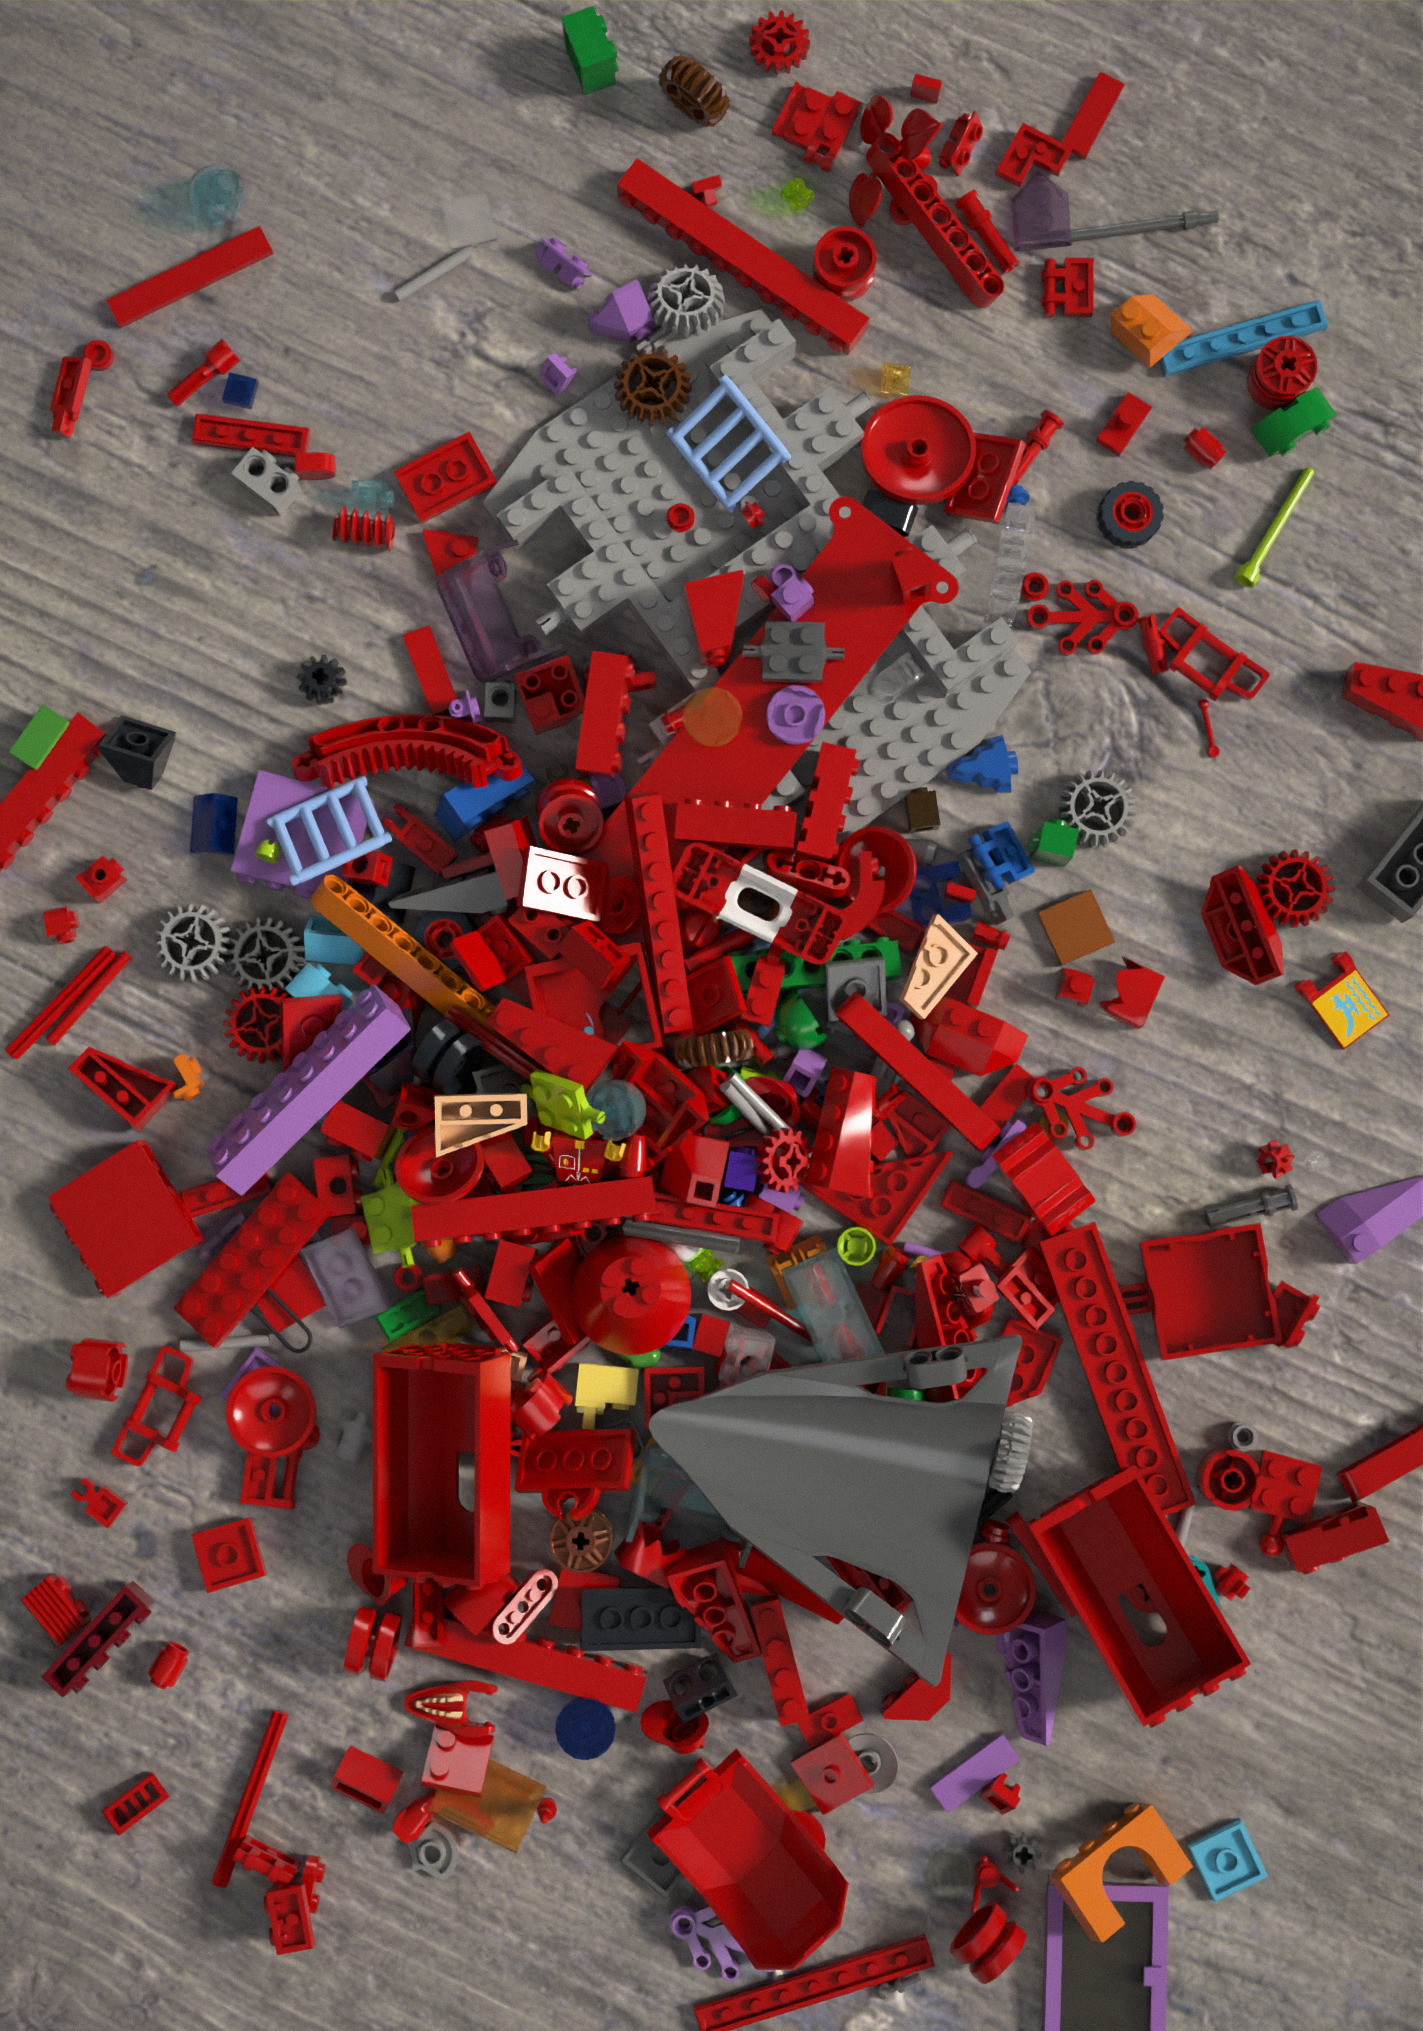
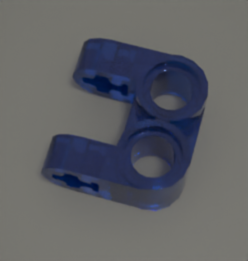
(931, 898)

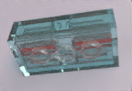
(831, 1309)

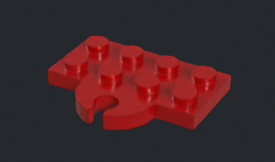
(576, 1467)

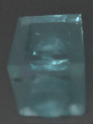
(369, 491)

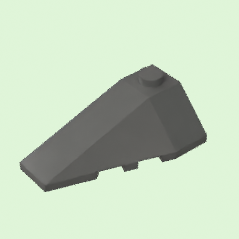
(475, 894)

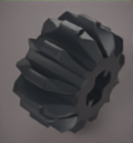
(330, 670)

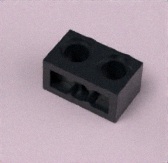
(702, 1693)

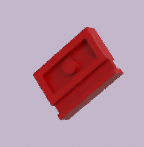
(801, 116)

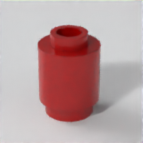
(1204, 447)
(168, 1665)

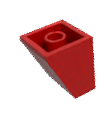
(713, 615)

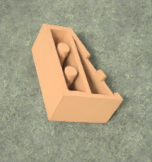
(476, 1117)

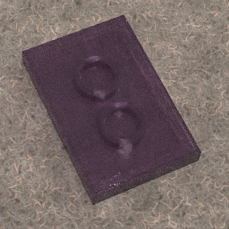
(345, 1277)

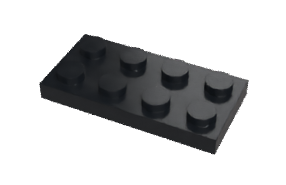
(635, 1620)

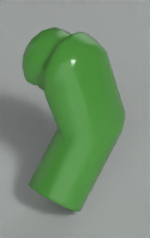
(643, 1360)

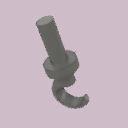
(898, 1985)

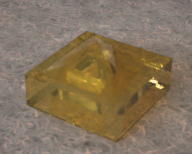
(895, 378)

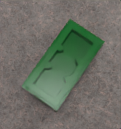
(405, 1316)

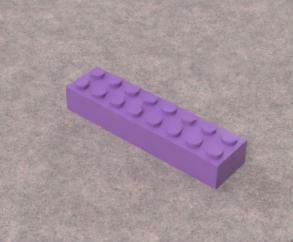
(307, 1089)

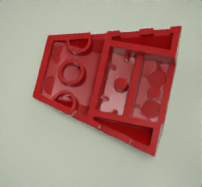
(672, 1101)

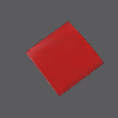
(1028, 1288)

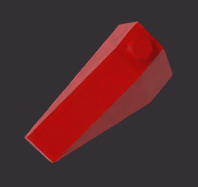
(712, 1593)

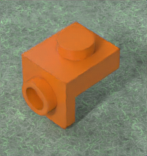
(190, 1071)

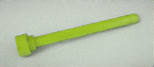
(1249, 572)

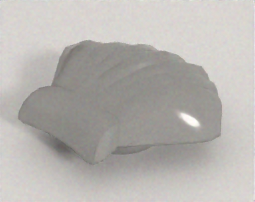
(435, 1851)

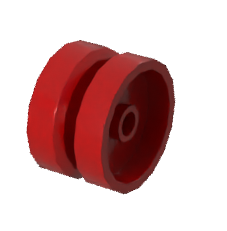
(845, 262)
(569, 816)
(373, 1643)
(988, 1942)

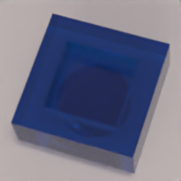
(240, 390)

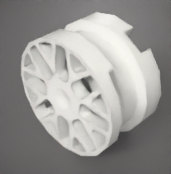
(717, 1289)

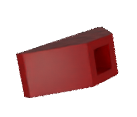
(917, 1698)

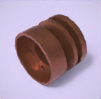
(567, 1552)

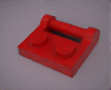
(260, 1481)

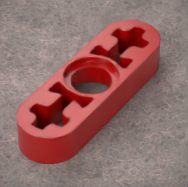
(801, 862)

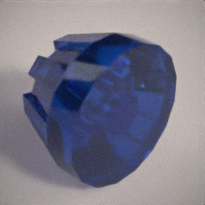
(585, 1728)

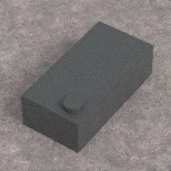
(1397, 875)

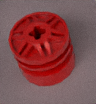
(1276, 387)

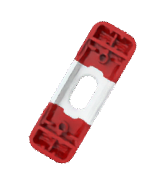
(714, 882)

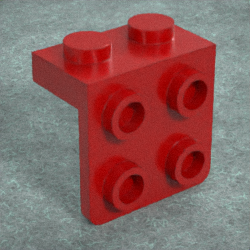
(492, 953)
(1293, 1311)

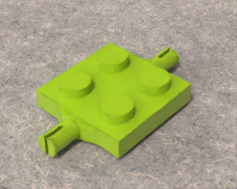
(562, 1104)
(390, 1219)

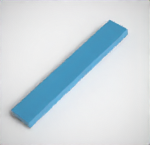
(1243, 338)

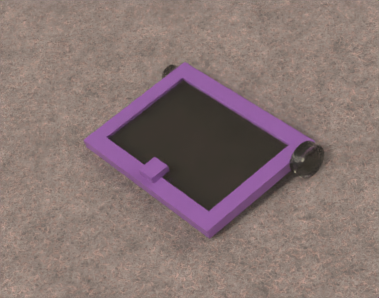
(1110, 1982)

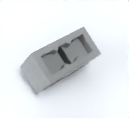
(263, 484)

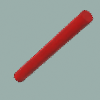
(89, 997)
(767, 1308)

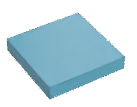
(1226, 1860)

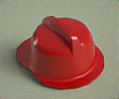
(697, 928)
(778, 1096)
(361, 1570)
(664, 1726)

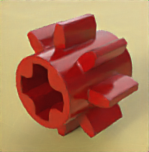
(1275, 1159)
(1231, 1582)

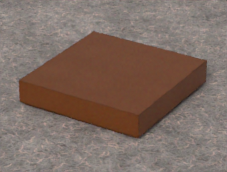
(1076, 927)

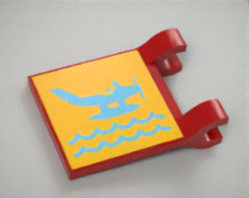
(1345, 1003)

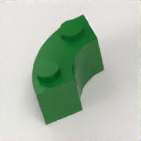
(1287, 426)

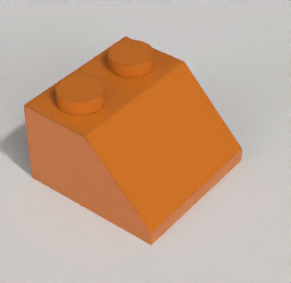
(1148, 328)

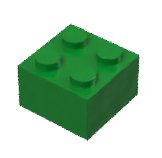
(590, 50)

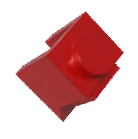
(1075, 986)

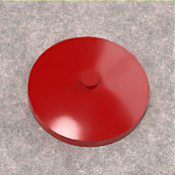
(918, 449)

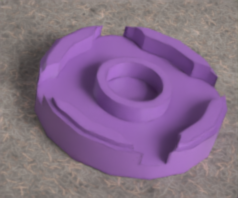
(795, 715)

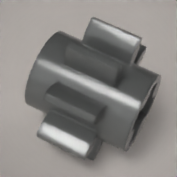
(1028, 1858)

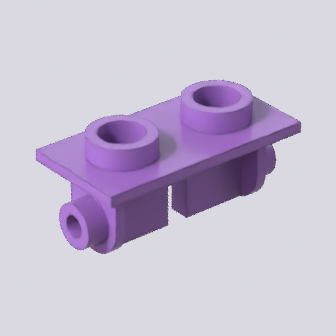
(572, 267)
(465, 709)

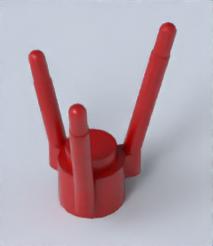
(987, 1876)

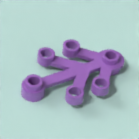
(717, 1935)

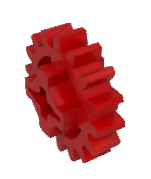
(782, 29)
(784, 1160)

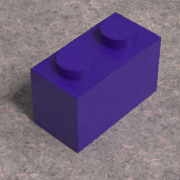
(741, 1170)

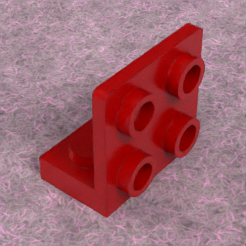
(289, 1918)

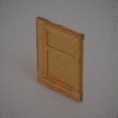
(500, 1813)

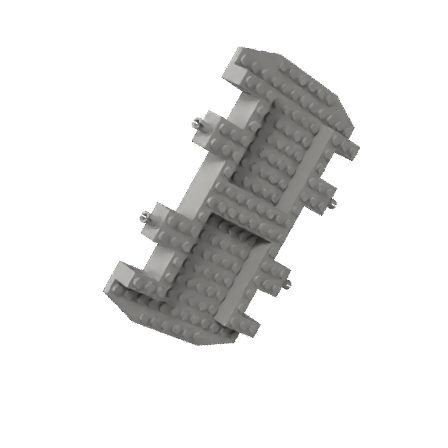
(614, 494)

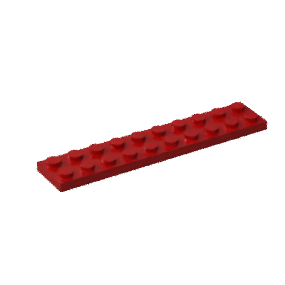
(1115, 1363)

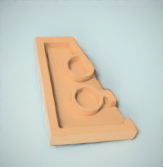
(936, 967)

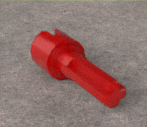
(218, 360)

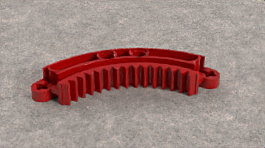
(409, 742)

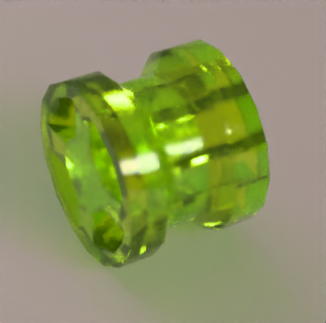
(797, 194)
(706, 1265)

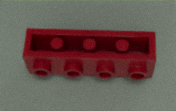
(98, 1638)

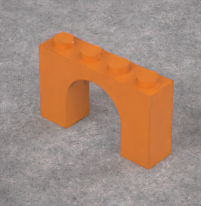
(1081, 1877)

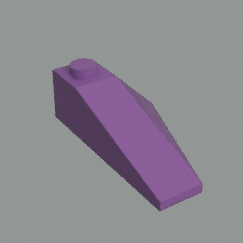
(1372, 1218)
(1035, 1668)

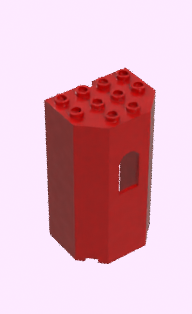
(424, 1413)
(1108, 1544)

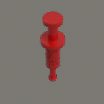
(546, 1810)

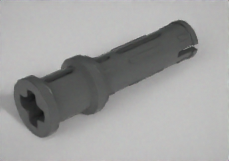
(1264, 1204)

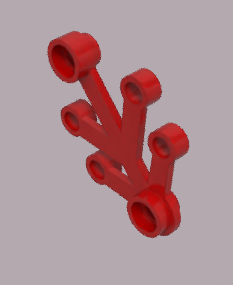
(1087, 616)
(1075, 1107)

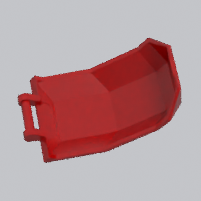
(752, 1862)

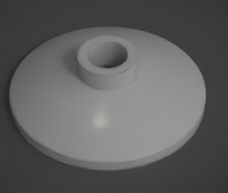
(886, 1766)

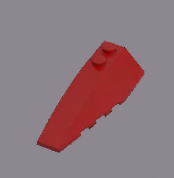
(941, 1322)

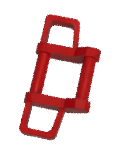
(1237, 659)
(134, 1422)

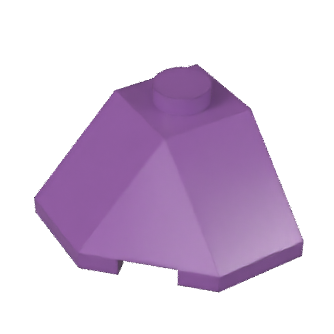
(624, 315)

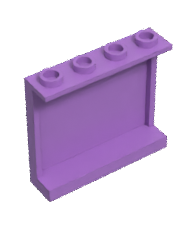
(276, 794)

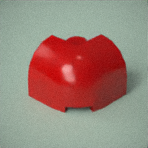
(478, 1607)

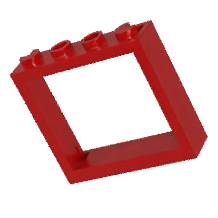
(562, 965)

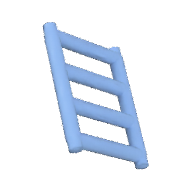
(762, 432)
(352, 850)

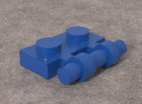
(1007, 852)

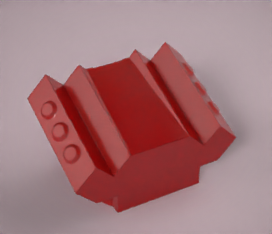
(1042, 1179)

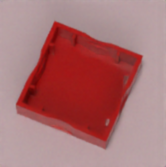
(1210, 1292)

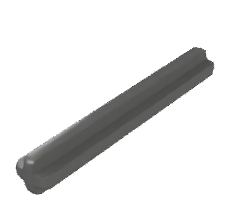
(681, 1236)

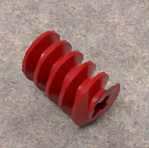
(364, 528)

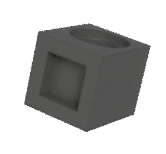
(503, 713)

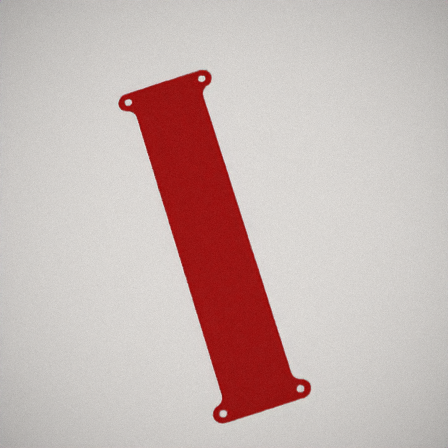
(860, 614)

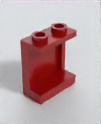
(972, 981)

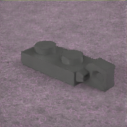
(994, 901)

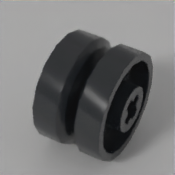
(447, 1057)

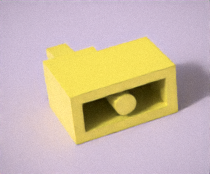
(602, 1385)

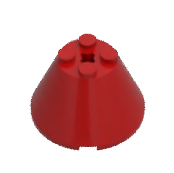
(625, 1321)

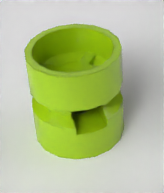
(855, 1246)

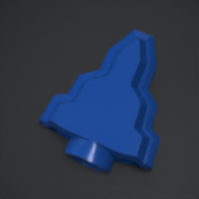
(987, 766)

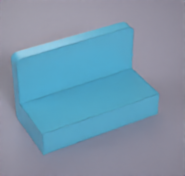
(328, 943)

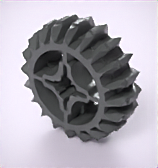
(261, 943)

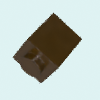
(922, 810)

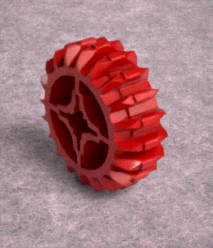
(1303, 866)
(249, 1027)

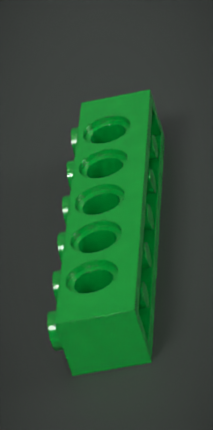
(801, 979)

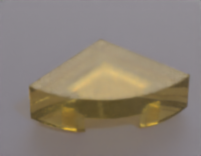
(797, 1796)

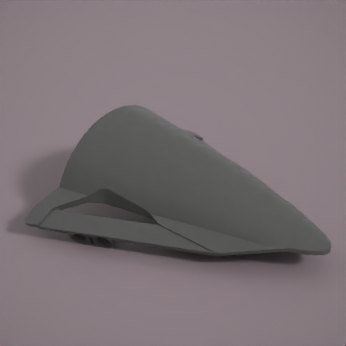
(884, 1482)

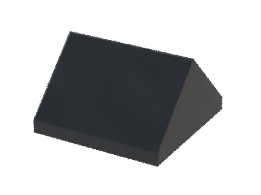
(399, 882)

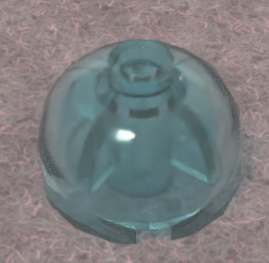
(215, 194)
(623, 1109)

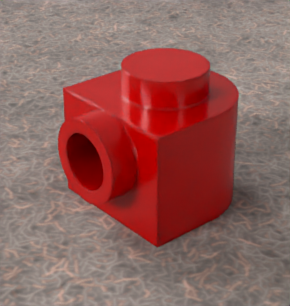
(61, 924)

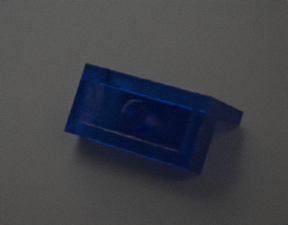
(213, 824)

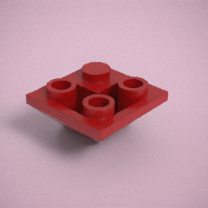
(551, 694)
(696, 1169)

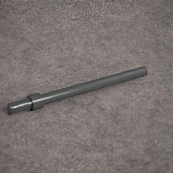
(1187, 220)

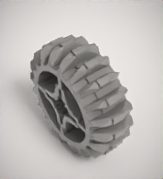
(686, 300)
(1117, 795)
(190, 955)
(1011, 1452)

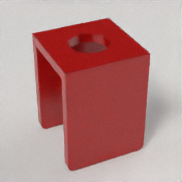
(912, 1332)

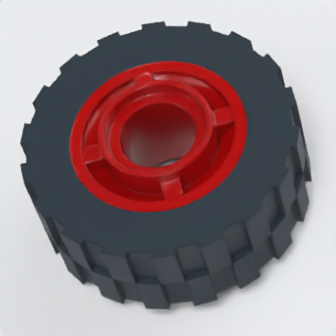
(1142, 502)
(434, 925)

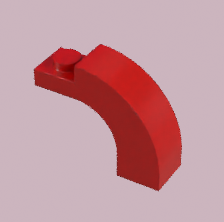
(869, 898)

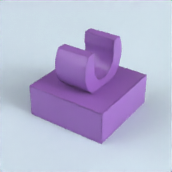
(557, 373)

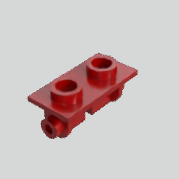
(966, 132)

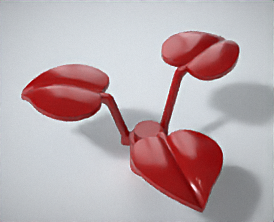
(917, 133)

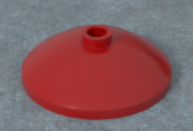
(892, 854)
(421, 1171)
(250, 1414)
(1013, 1586)

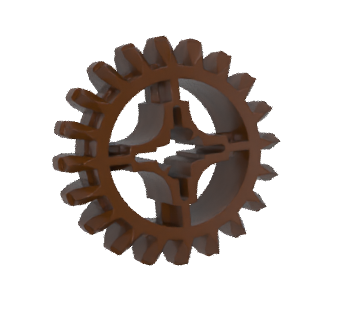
(694, 91)
(635, 401)
(713, 1049)

